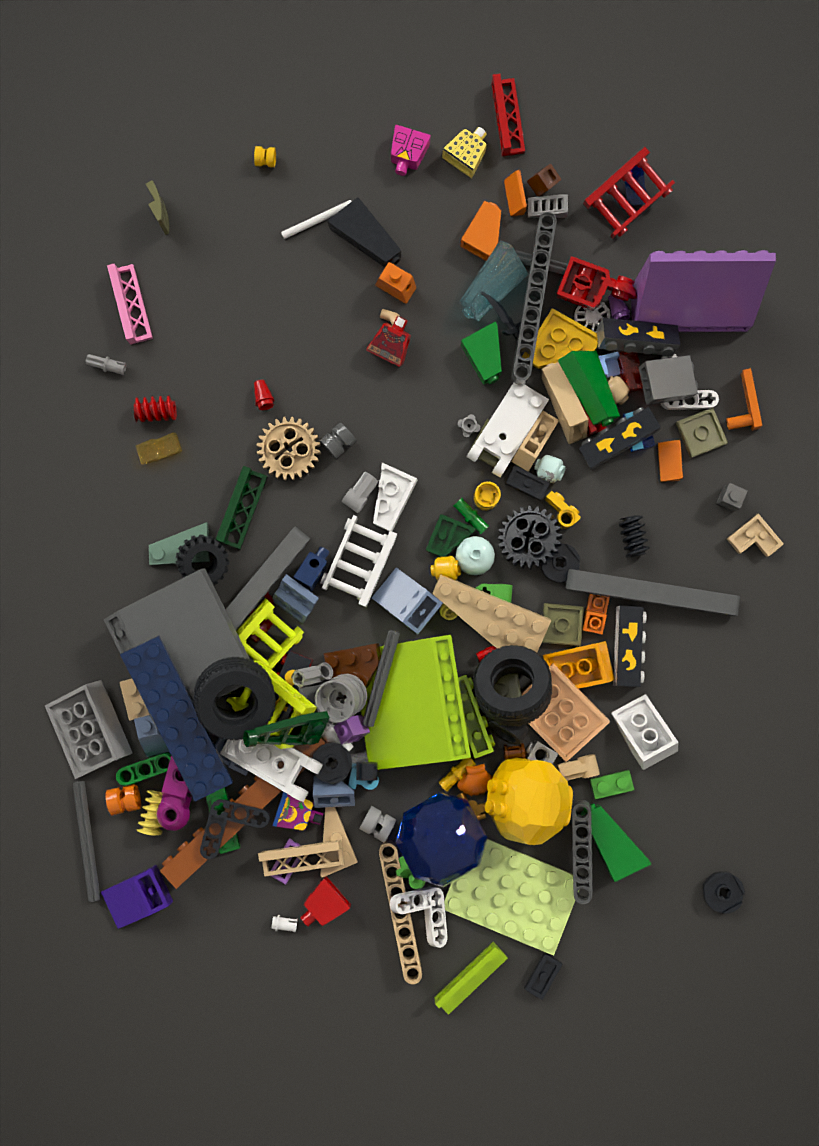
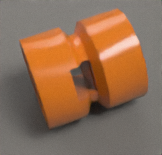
(119, 800)

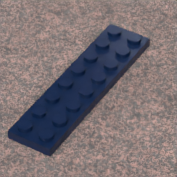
(176, 718)

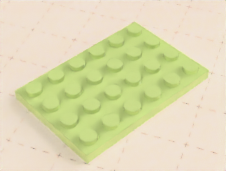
(515, 897)

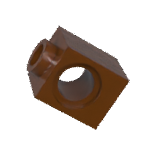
(544, 180)

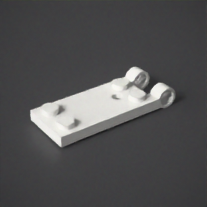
(514, 420)
(264, 761)

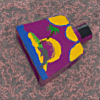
(295, 813)

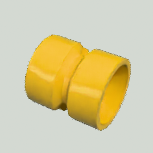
(486, 496)

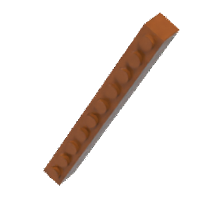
(258, 795)

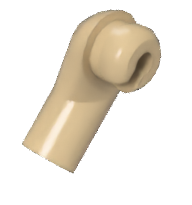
(388, 315)

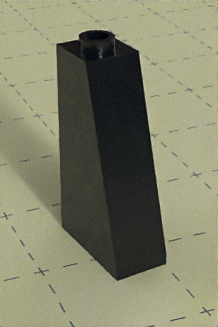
(365, 233)

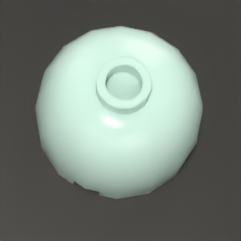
(475, 555)

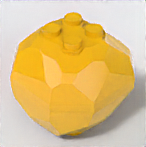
(528, 800)

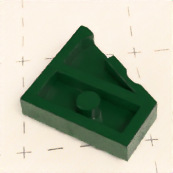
(447, 536)

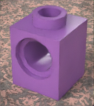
(351, 729)

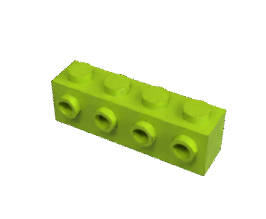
(478, 739)

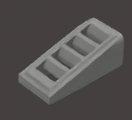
(552, 199)

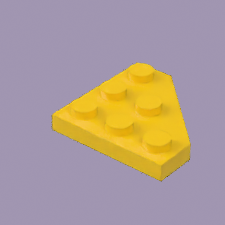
(559, 337)

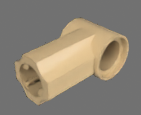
(583, 767)

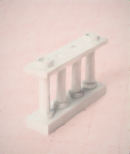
(378, 559)

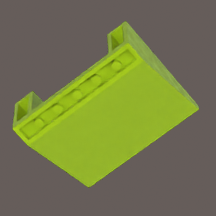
(420, 708)

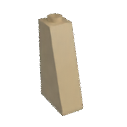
(565, 403)

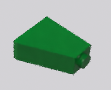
(484, 353)

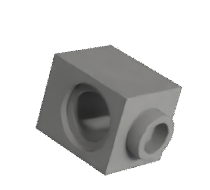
(550, 755)

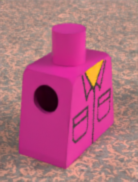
(408, 148)

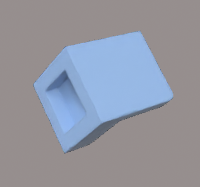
(610, 364)

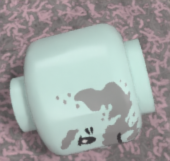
(550, 468)

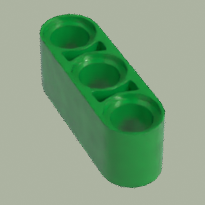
(136, 769)

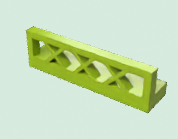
(470, 978)

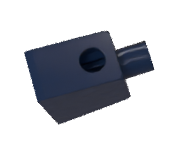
(309, 576)

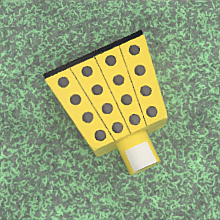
(466, 151)

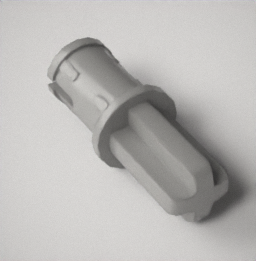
(106, 364)

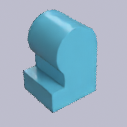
(368, 784)

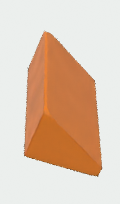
(515, 194)
(670, 461)

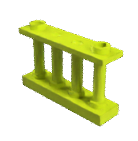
(252, 626)
(286, 694)

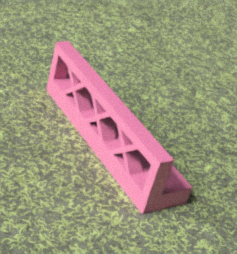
(122, 303)

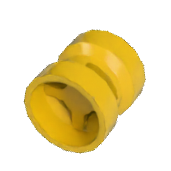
(265, 156)

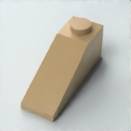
(535, 441)

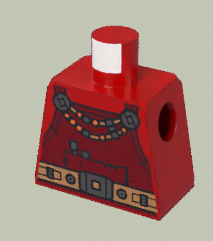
(391, 342)

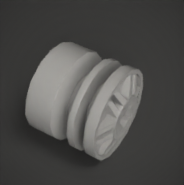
(331, 697)

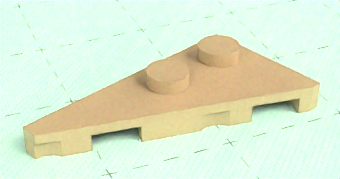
(335, 831)

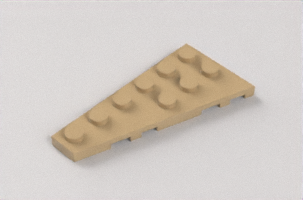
(492, 617)

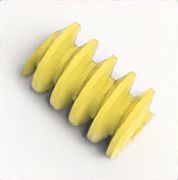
(151, 824)

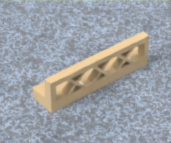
(298, 851)

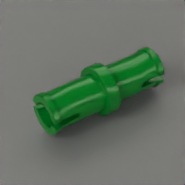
(471, 515)

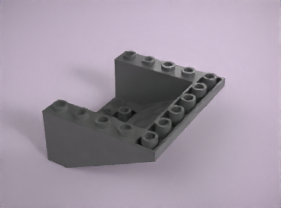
(189, 623)

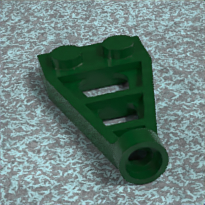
(310, 734)

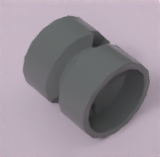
(338, 440)

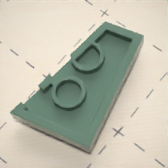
(165, 550)

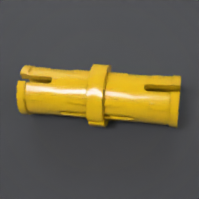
(456, 774)

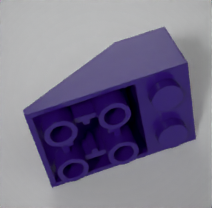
(137, 897)

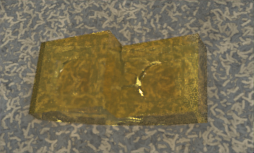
(158, 448)

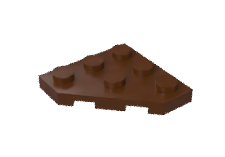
(357, 661)

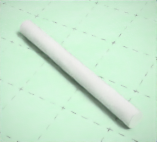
(313, 221)

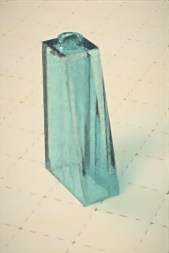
(496, 278)

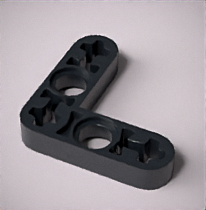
(222, 819)

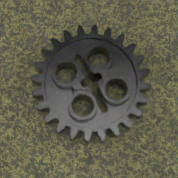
(513, 534)

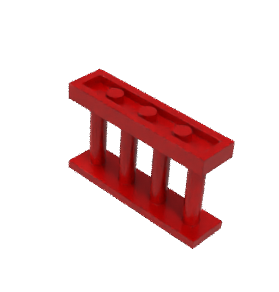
(625, 174)

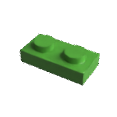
(611, 784)

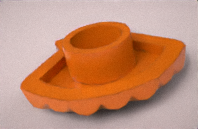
(474, 780)

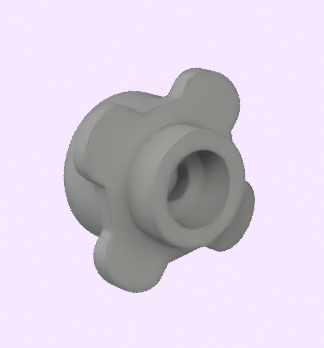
(469, 420)

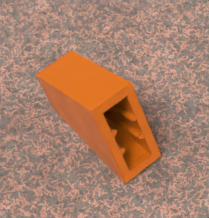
(483, 231)

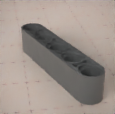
(580, 861)

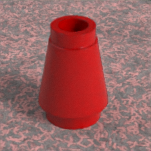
(263, 396)

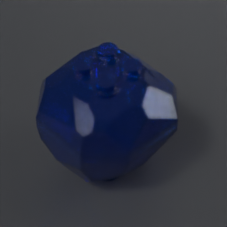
(441, 839)

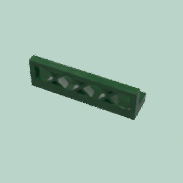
(234, 505)

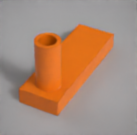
(753, 418)

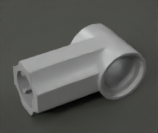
(358, 495)
(312, 675)

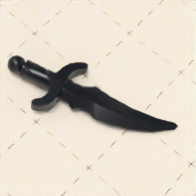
(513, 328)

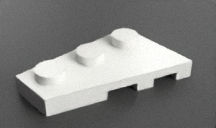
(393, 495)

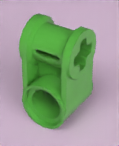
(498, 590)

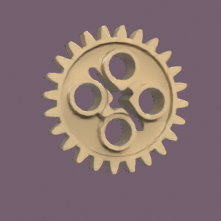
(277, 434)

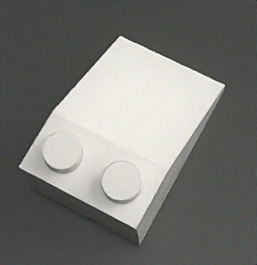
(645, 732)

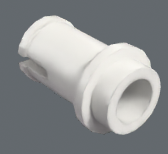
(281, 923)

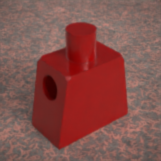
(324, 903)

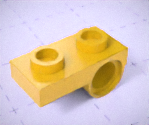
(557, 502)

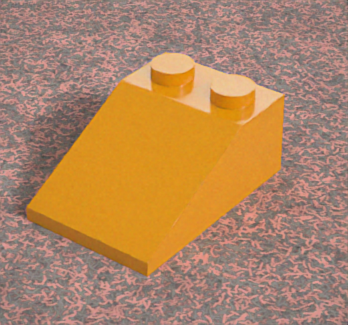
(584, 665)

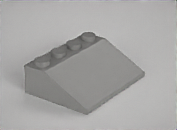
(88, 728)

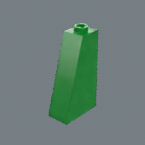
(590, 385)
(614, 846)

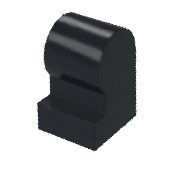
(366, 771)

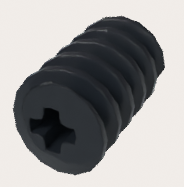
(634, 536)

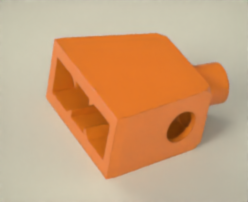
(395, 282)

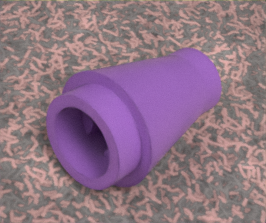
(618, 308)

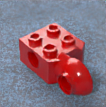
(587, 283)

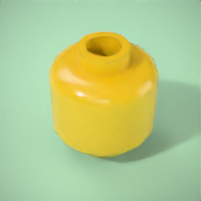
(446, 566)

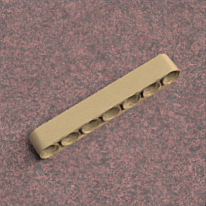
(399, 922)

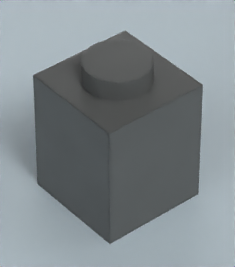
(731, 497)

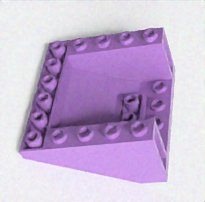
(702, 289)

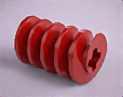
(155, 409)

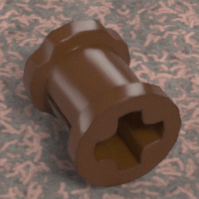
(514, 751)

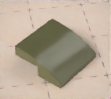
(158, 207)

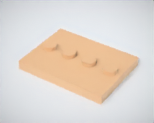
(570, 717)

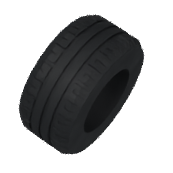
(508, 661)
(227, 673)

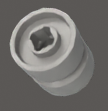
(370, 822)

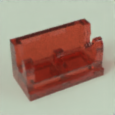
(629, 370)

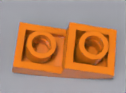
(596, 613)

